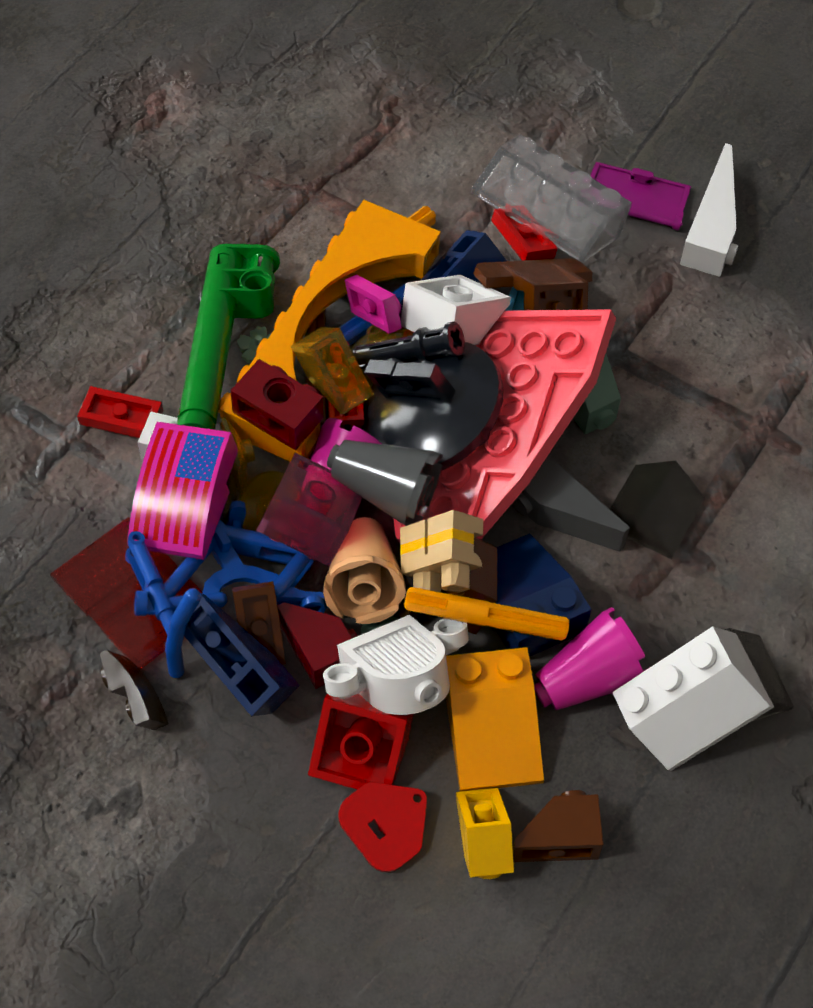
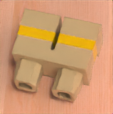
(441, 551)

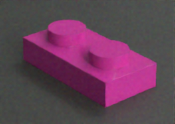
(373, 303)

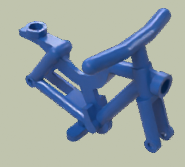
(225, 546)

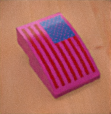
(182, 488)

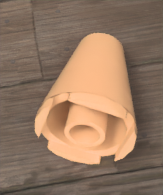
(364, 575)

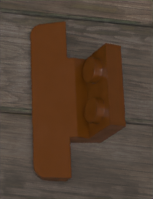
(545, 283)

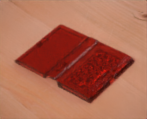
(105, 590)

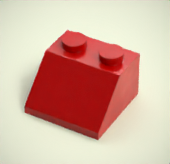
(358, 743)

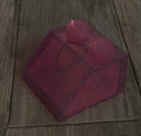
(310, 510)

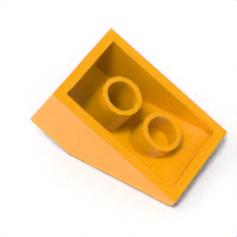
(494, 719)

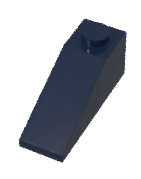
(464, 255)
(239, 659)

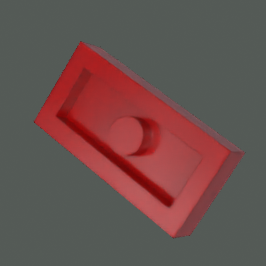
(522, 239)
(116, 411)

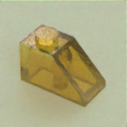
(333, 368)

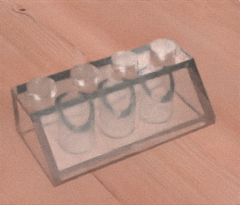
(552, 198)

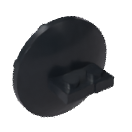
(434, 403)

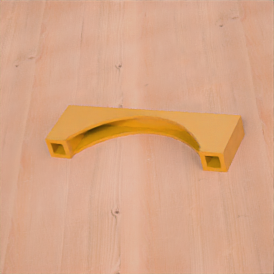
(372, 245)

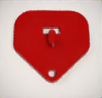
(396, 817)

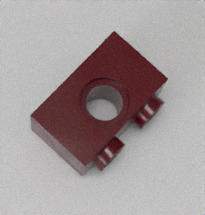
(289, 421)

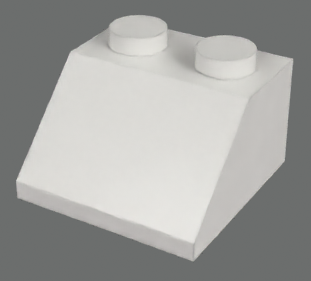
(452, 299)

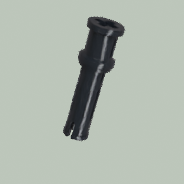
(421, 345)

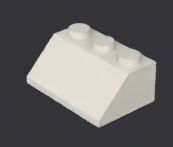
(693, 697)

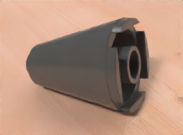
(388, 476)

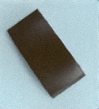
(126, 679)

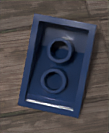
(537, 582)

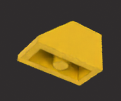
(485, 833)

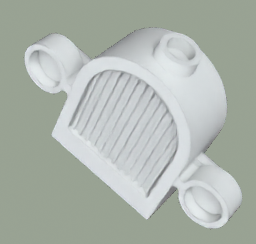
(397, 665)

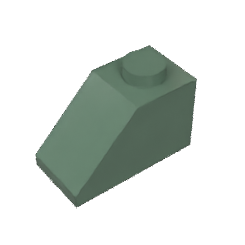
(602, 403)

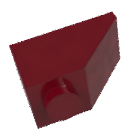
(313, 638)

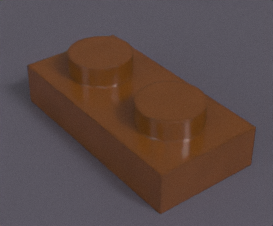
(259, 615)

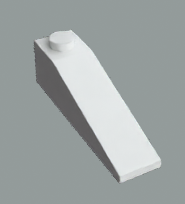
(714, 227)

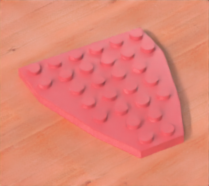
(547, 373)

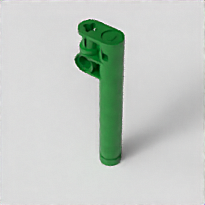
(232, 289)

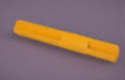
(486, 613)

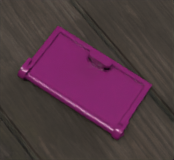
(657, 202)

